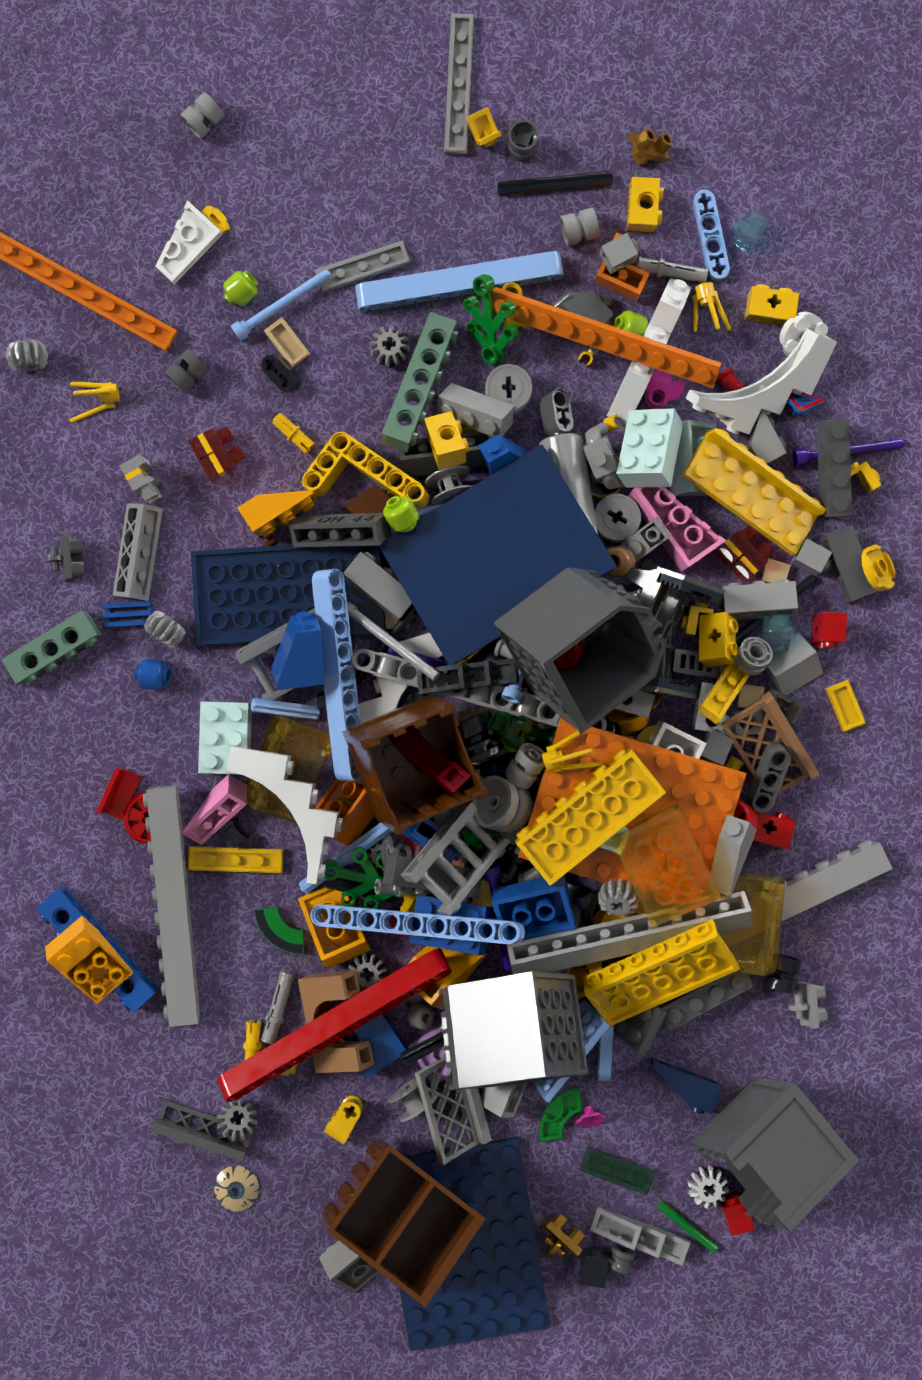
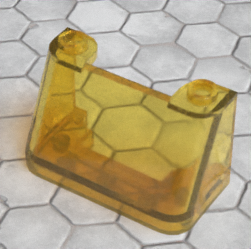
(307, 749)
(758, 945)

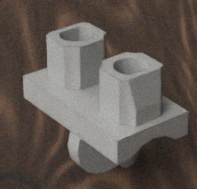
(807, 1006)

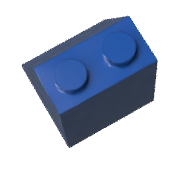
(300, 654)

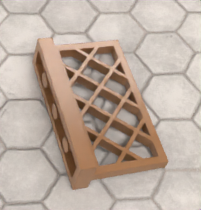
(784, 731)

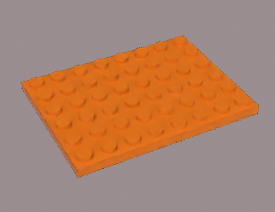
(700, 787)

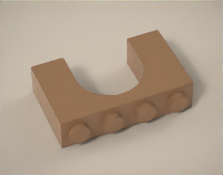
(317, 994)

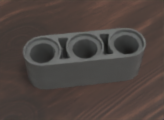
(771, 787)

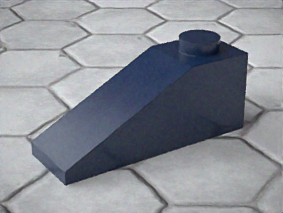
(695, 1089)

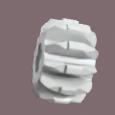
(708, 1178)

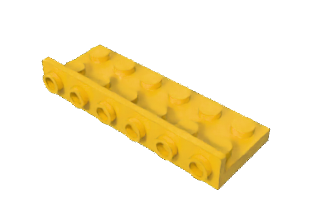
(753, 490)
(589, 815)
(659, 973)

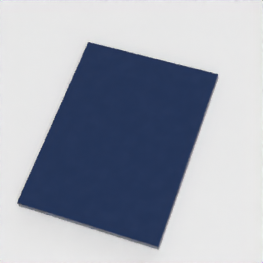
(492, 551)

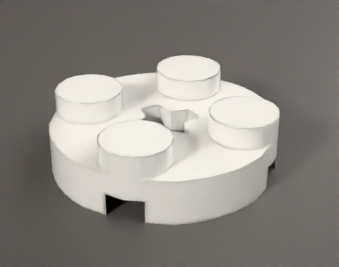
(795, 327)

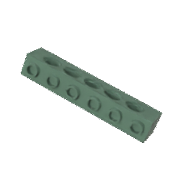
(435, 329)

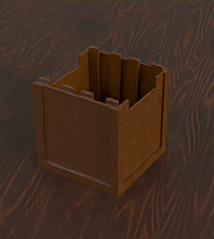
(394, 784)

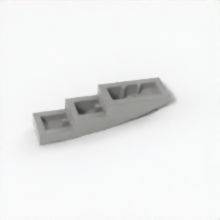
(640, 1235)

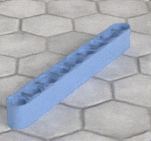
(457, 280)
(339, 669)
(405, 926)

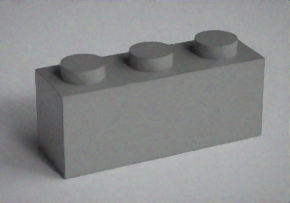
(476, 410)
(377, 585)
(760, 599)

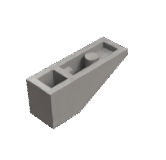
(731, 853)

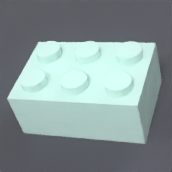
(650, 448)
(221, 728)

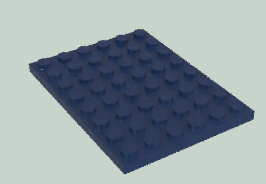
(498, 1277)

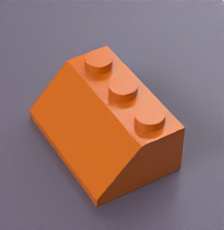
(354, 808)

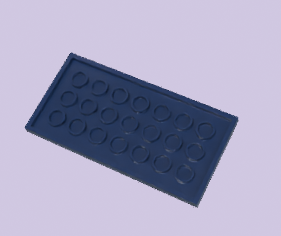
(257, 589)

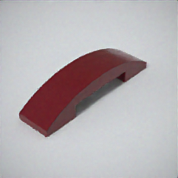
(431, 761)

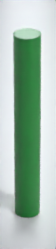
(687, 1226)

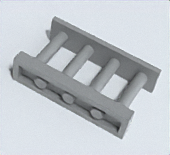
(250, 655)
(433, 853)

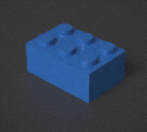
(430, 905)
(536, 906)

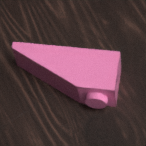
(218, 808)

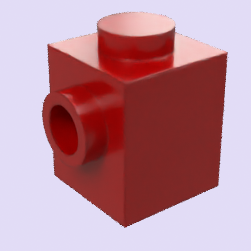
(735, 1215)

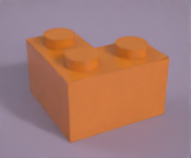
(624, 282)

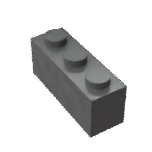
(848, 563)

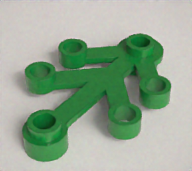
(492, 348)
(367, 879)

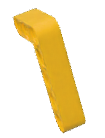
(367, 466)

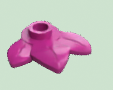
(662, 385)

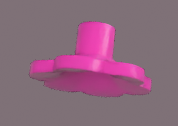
(590, 1118)

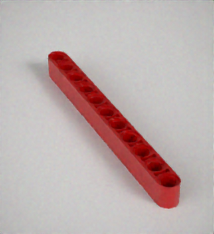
(334, 1025)

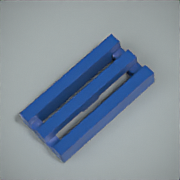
(107, 615)

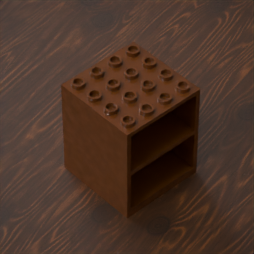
(401, 1221)

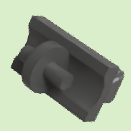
(69, 568)

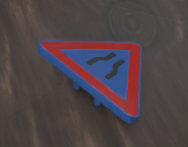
(803, 403)

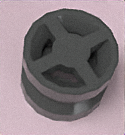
(621, 1259)

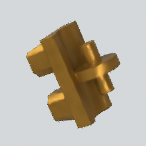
(649, 147)
(570, 1242)

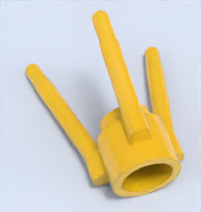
(708, 296)
(106, 392)
(555, 760)

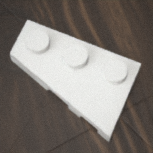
(188, 243)

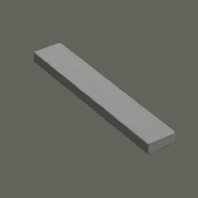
(459, 84)

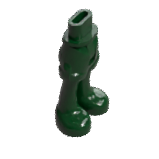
(515, 728)

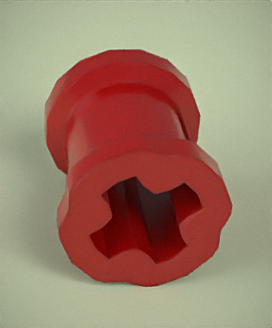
(729, 380)

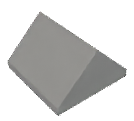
(795, 667)

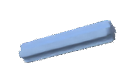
(285, 709)

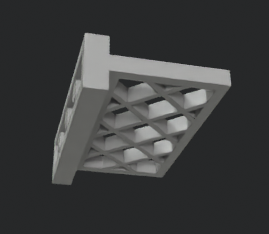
(470, 1104)

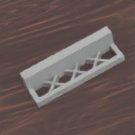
(140, 551)

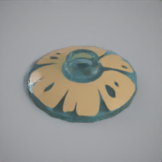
(244, 1180)

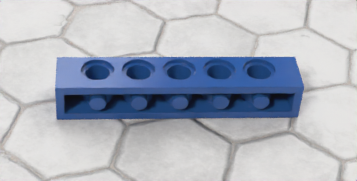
(63, 900)

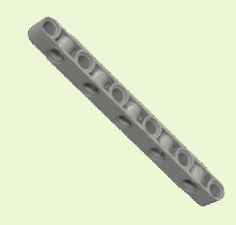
(393, 668)

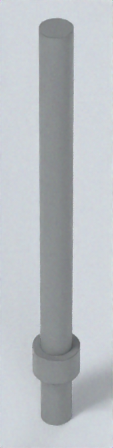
(391, 642)

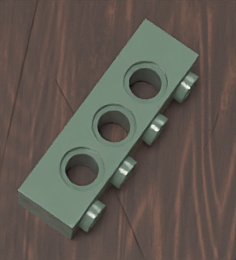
(18, 661)

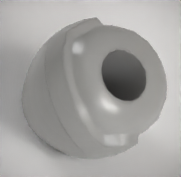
(420, 1016)

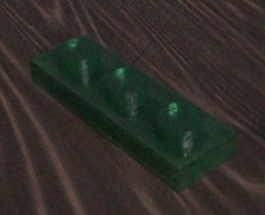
(617, 1170)

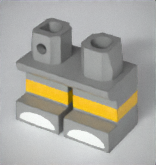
(136, 474)

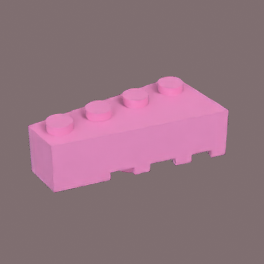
(689, 535)

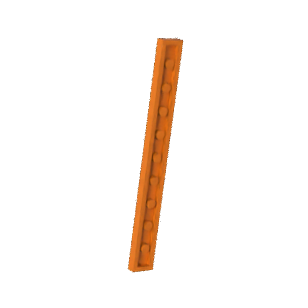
(86, 293)
(609, 338)

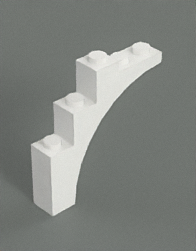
(659, 329)
(796, 375)
(391, 690)
(314, 823)

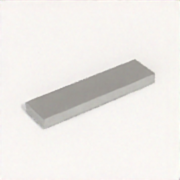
(365, 266)

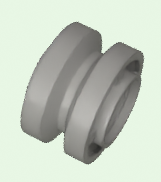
(758, 648)

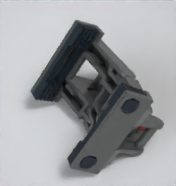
(667, 597)

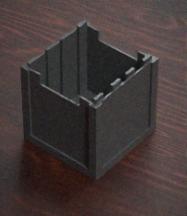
(776, 1151)

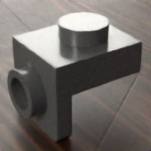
(789, 707)

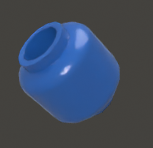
(153, 674)

